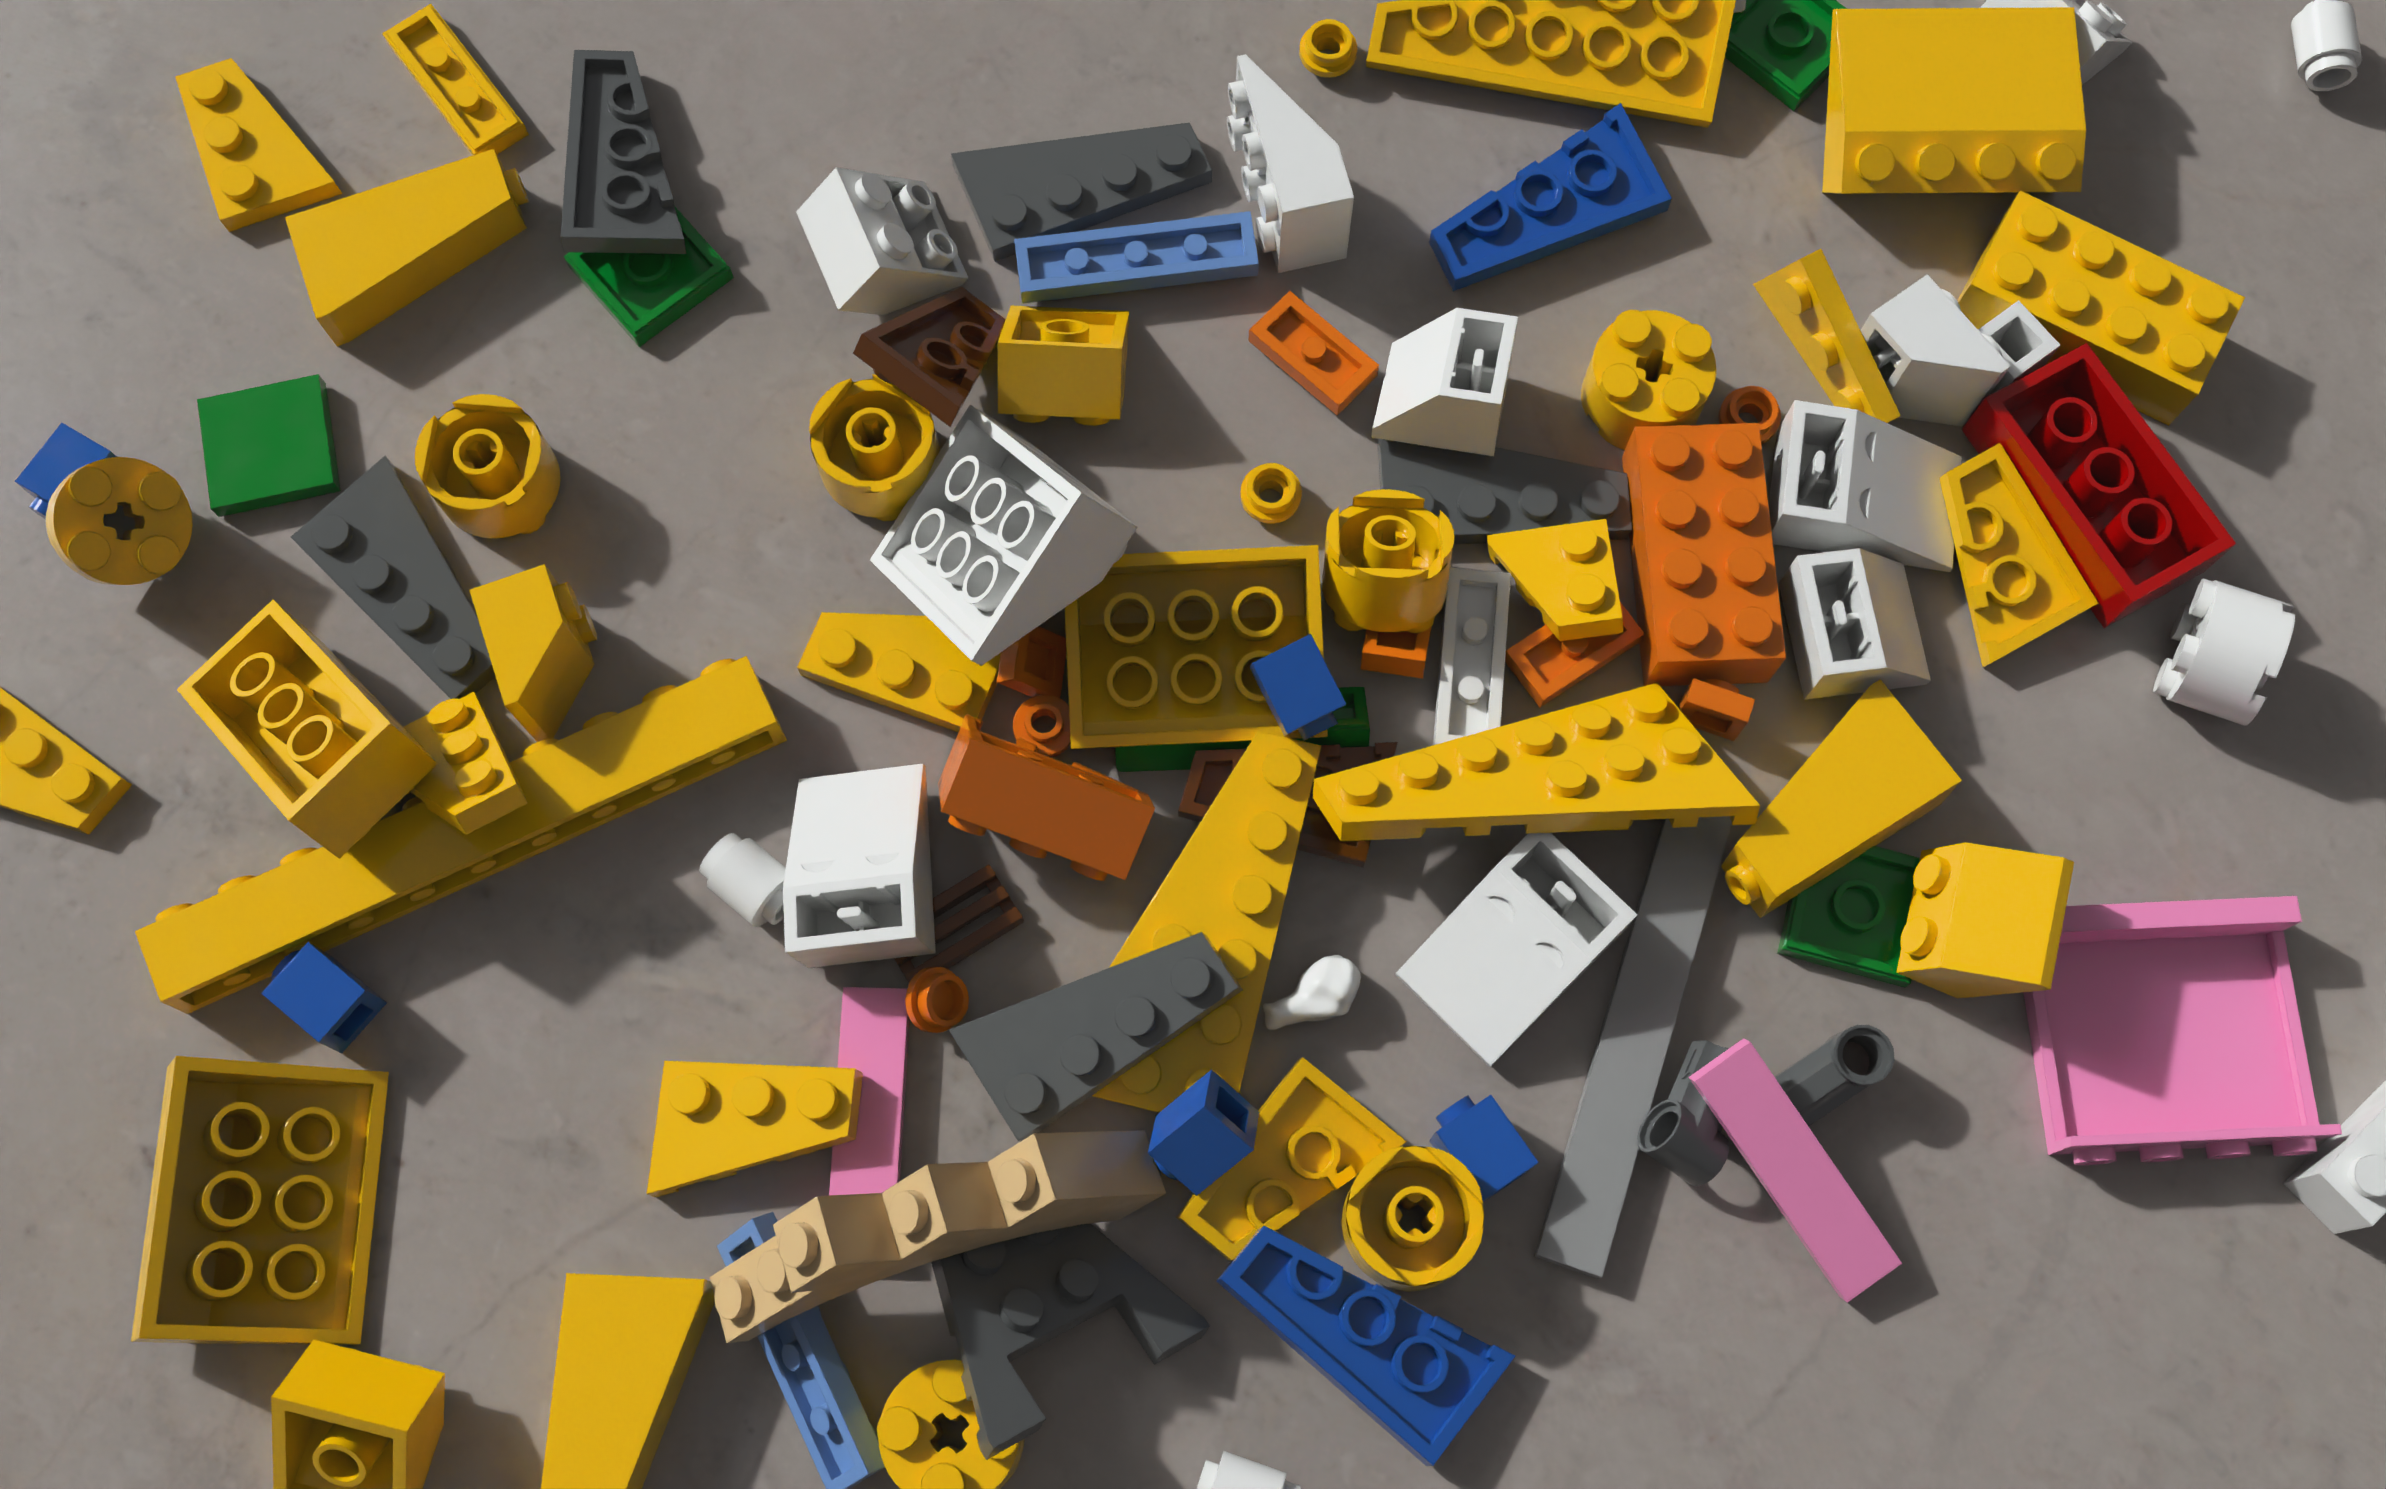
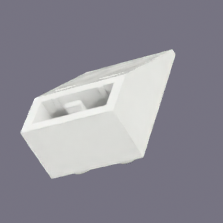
(1290, 172)
(1859, 485)
(859, 868)
(1515, 945)

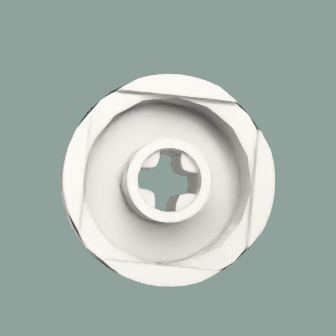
(2226, 651)

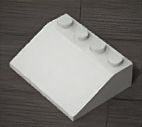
(998, 539)

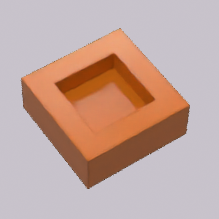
(1396, 652)
(1034, 664)
(1716, 707)

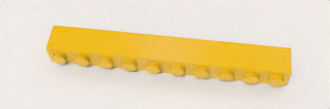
(417, 857)

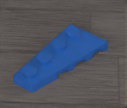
(1574, 195)
(1384, 1354)

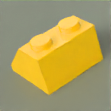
(1062, 364)
(536, 646)
(1985, 920)
(355, 1421)

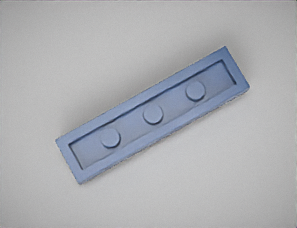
(1136, 257)
(814, 1381)

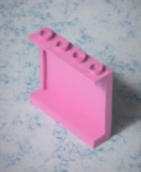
(2174, 1033)

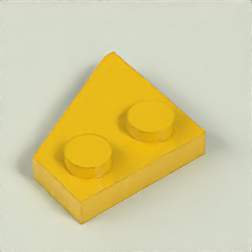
(1565, 575)

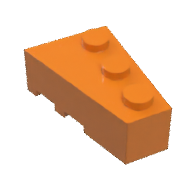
(1042, 803)

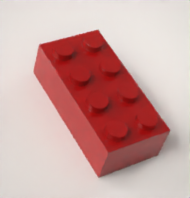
(2102, 482)

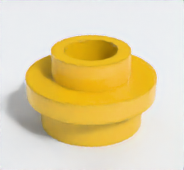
(1328, 35)
(1271, 477)

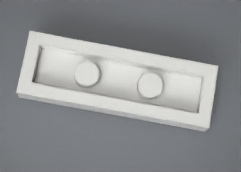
(1472, 653)

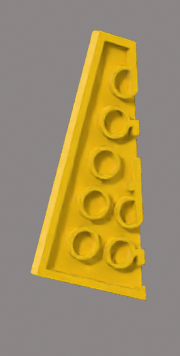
(1592, 53)
(1551, 772)
(1234, 891)

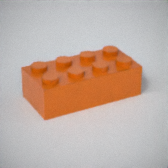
(1703, 554)

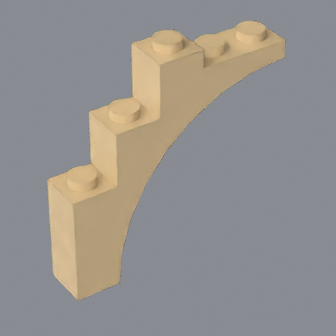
(931, 1215)

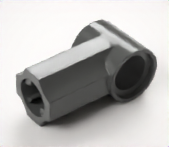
(1822, 1079)
(1683, 1129)

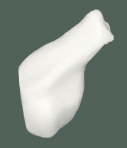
(1321, 994)

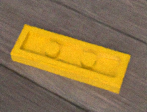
(455, 82)

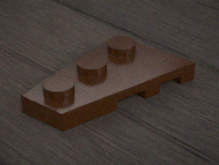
(934, 350)
(1213, 767)

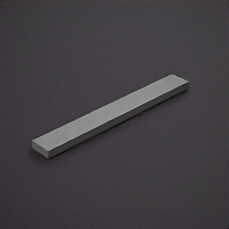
(1632, 1046)

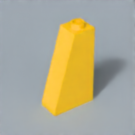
(402, 239)
(1848, 796)
(619, 1375)

